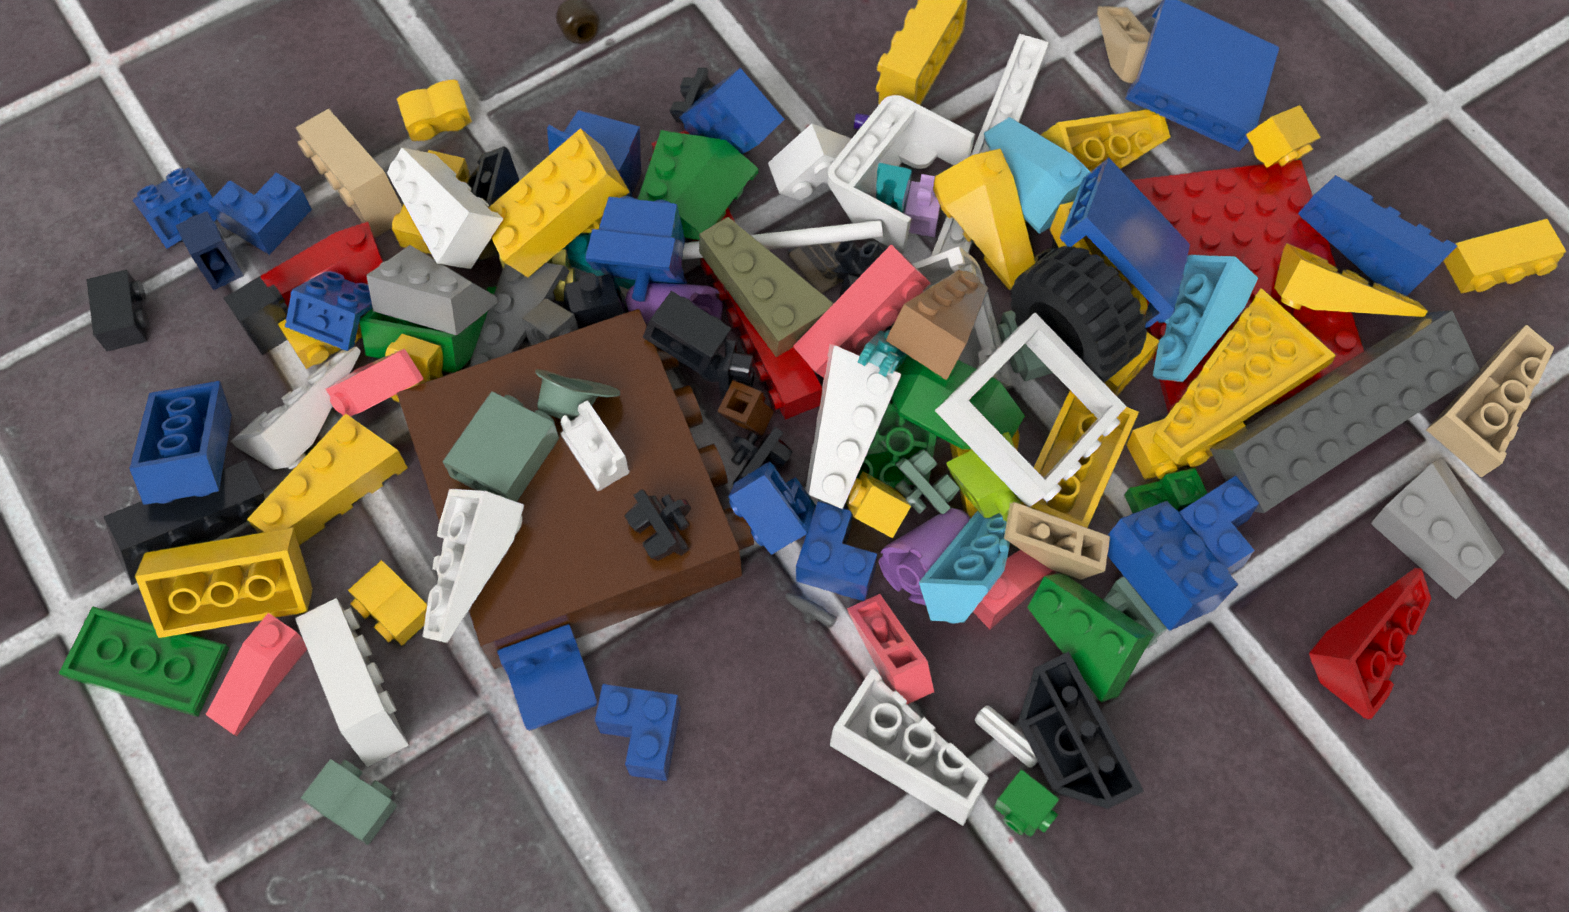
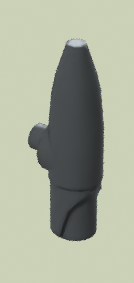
(811, 610)

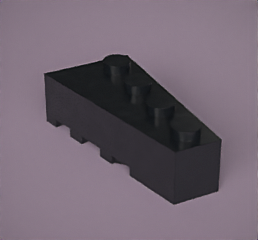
(185, 519)

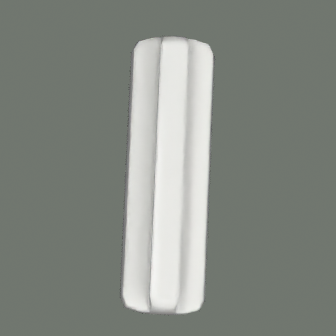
(1006, 735)

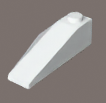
(289, 430)

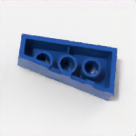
(1374, 236)

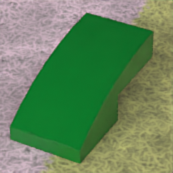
(1177, 488)

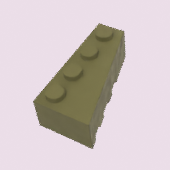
(762, 285)

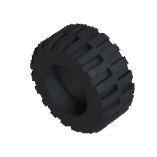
(1084, 307)

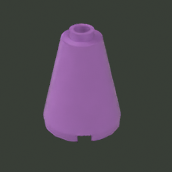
(700, 295)
(914, 553)

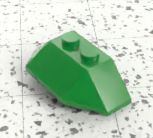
(923, 391)

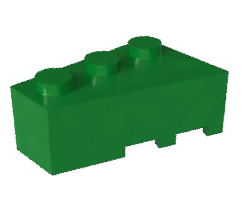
(1093, 631)

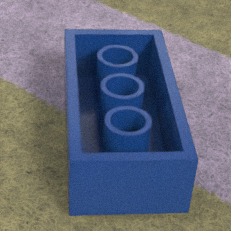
(181, 443)

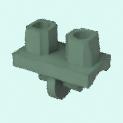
(938, 494)
(1129, 602)

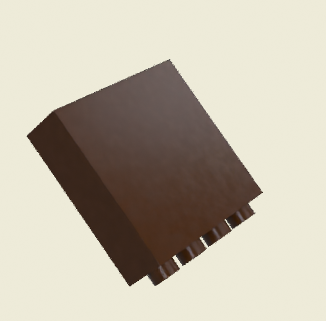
(575, 548)

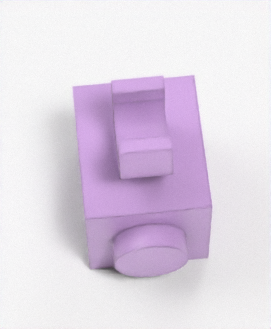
(923, 207)

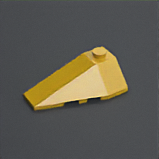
(1114, 136)

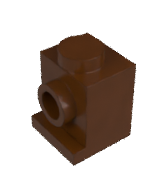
(746, 408)

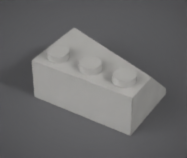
(426, 292)
(1440, 529)

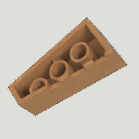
(939, 322)

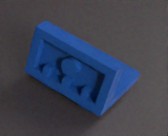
(173, 203)
(329, 309)
(548, 677)

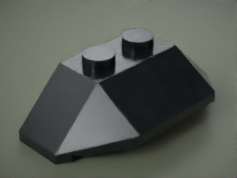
(491, 181)
(1074, 738)

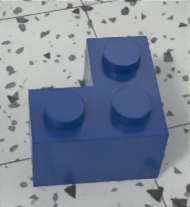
(262, 217)
(772, 508)
(1216, 520)
(828, 561)
(648, 721)

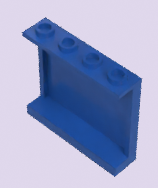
(1204, 73)
(1130, 236)

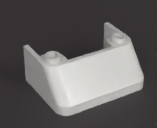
(892, 135)

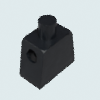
(594, 299)

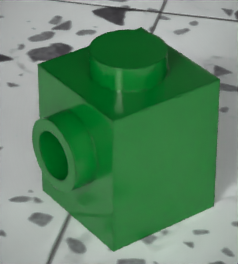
(1027, 805)

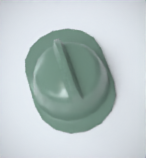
(563, 395)

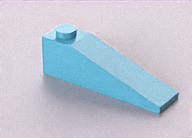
(1041, 171)
(1208, 303)
(966, 569)

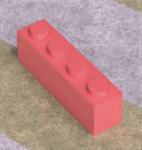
(863, 309)

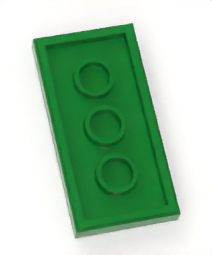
(132, 661)

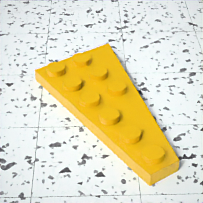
(1248, 371)

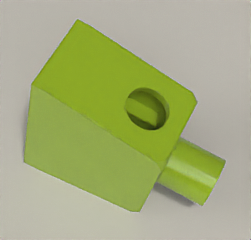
(982, 485)

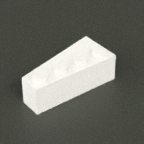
(443, 208)
(846, 423)
(351, 682)
(906, 750)

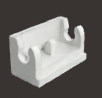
(594, 447)

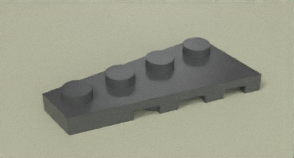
(516, 296)

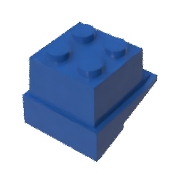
(617, 137)
(639, 243)

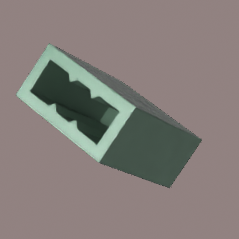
(502, 447)

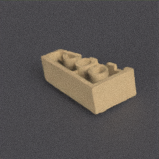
(349, 170)
(1489, 407)

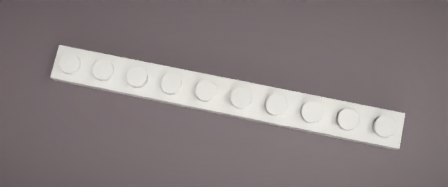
(1008, 102)

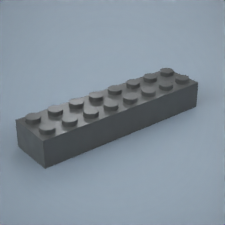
(1347, 409)

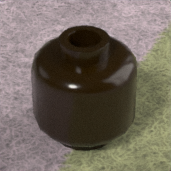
(578, 21)

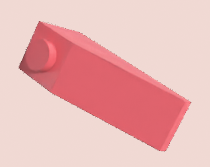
(374, 383)
(1015, 584)
(892, 649)
(256, 673)

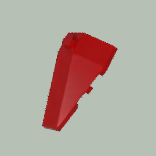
(347, 252)
(1364, 647)

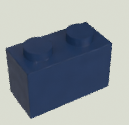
(209, 250)

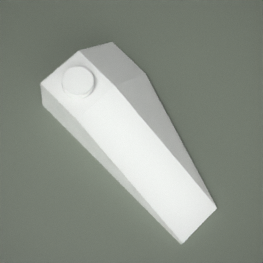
(476, 536)

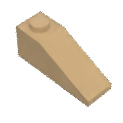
(1124, 40)
(1057, 542)

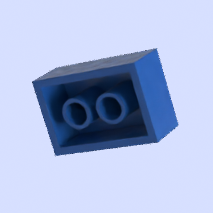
(733, 112)
(1169, 565)

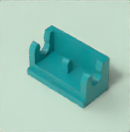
(893, 186)

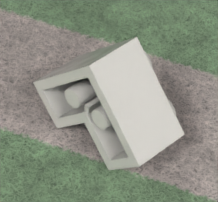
(806, 161)

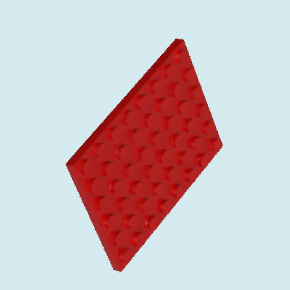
(1251, 217)

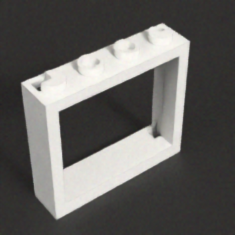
(995, 449)

